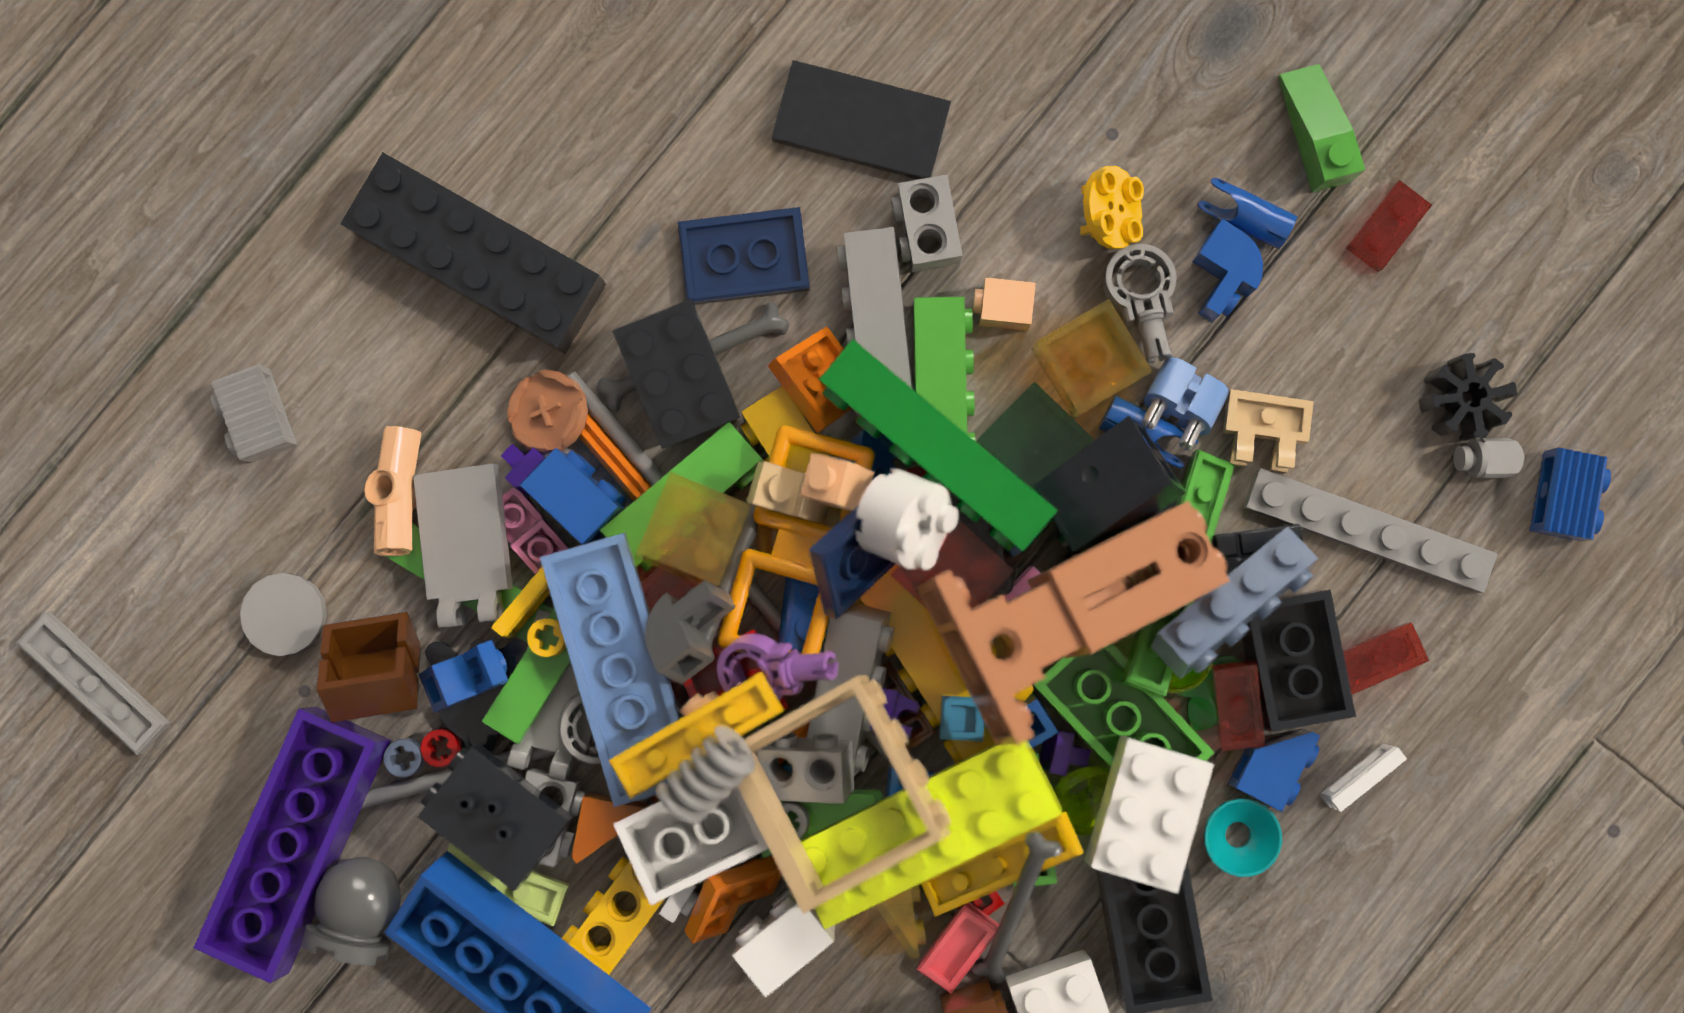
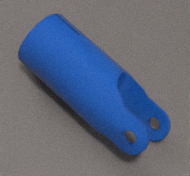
(1252, 215)
(1120, 409)

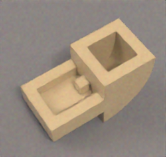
(780, 491)

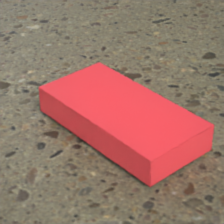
(958, 947)

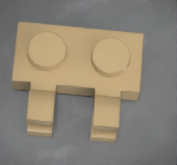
(1266, 417)

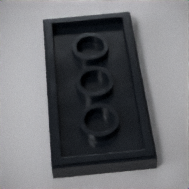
(860, 121)

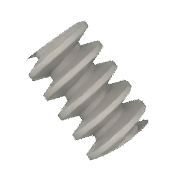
(707, 777)

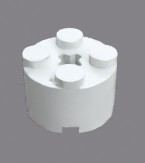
(905, 519)

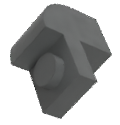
(677, 628)

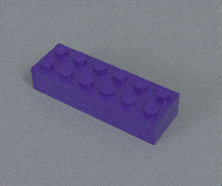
(291, 843)

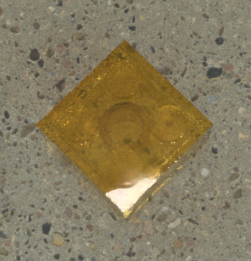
(1091, 359)
(692, 530)

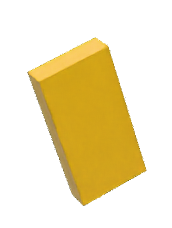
(523, 606)

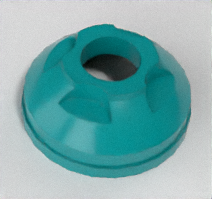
(1262, 844)

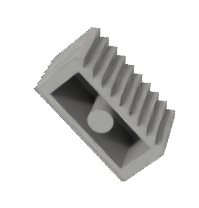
(252, 414)

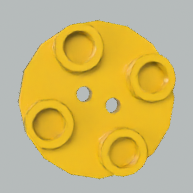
(1112, 207)

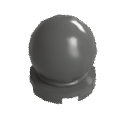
(354, 909)

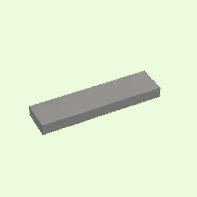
(93, 683)

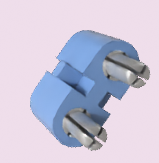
(1186, 397)

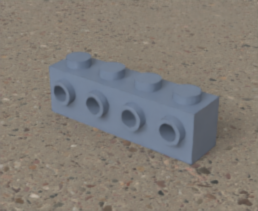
(1226, 611)

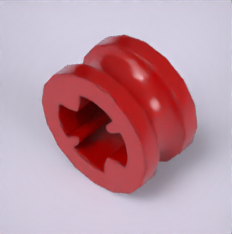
(428, 750)

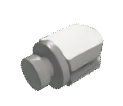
(1490, 458)

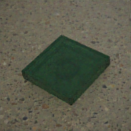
(1034, 436)

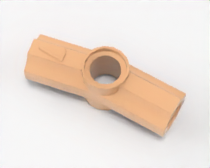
(393, 491)

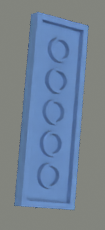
(604, 634)

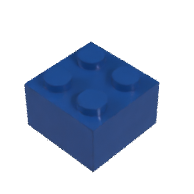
(573, 496)

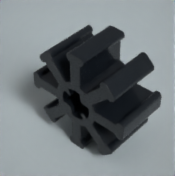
(1465, 380)

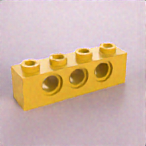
(605, 912)

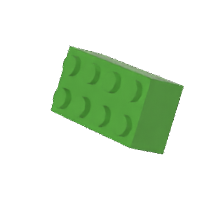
(1101, 708)

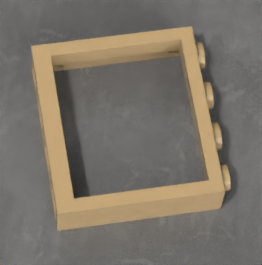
(777, 827)

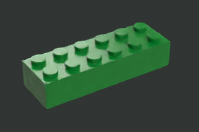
(938, 445)

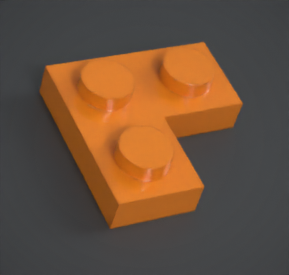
(800, 373)
(728, 890)

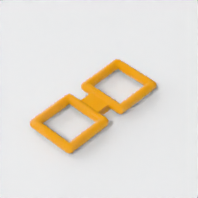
(794, 537)

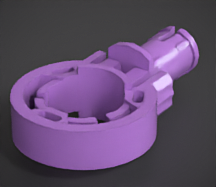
(782, 668)

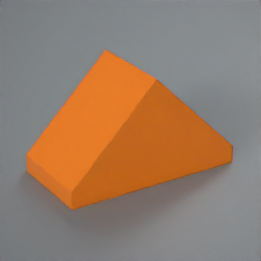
(596, 822)

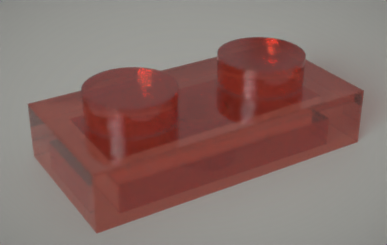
(1388, 226)
(1383, 657)
(1238, 705)

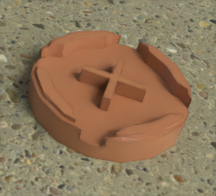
(547, 411)

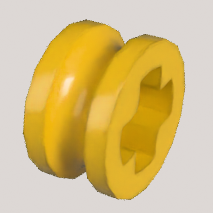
(536, 644)

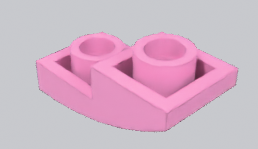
(528, 530)

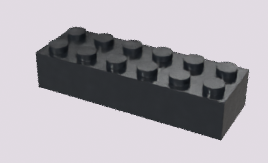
(474, 253)

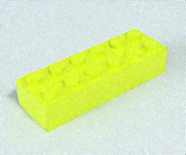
(988, 803)

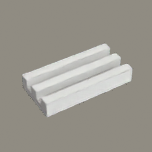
(1362, 777)

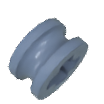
(400, 769)

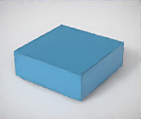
(960, 719)

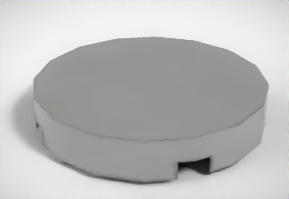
(283, 614)

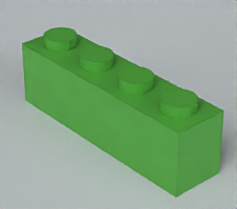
(942, 356)
(718, 463)

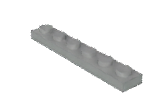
(1370, 530)

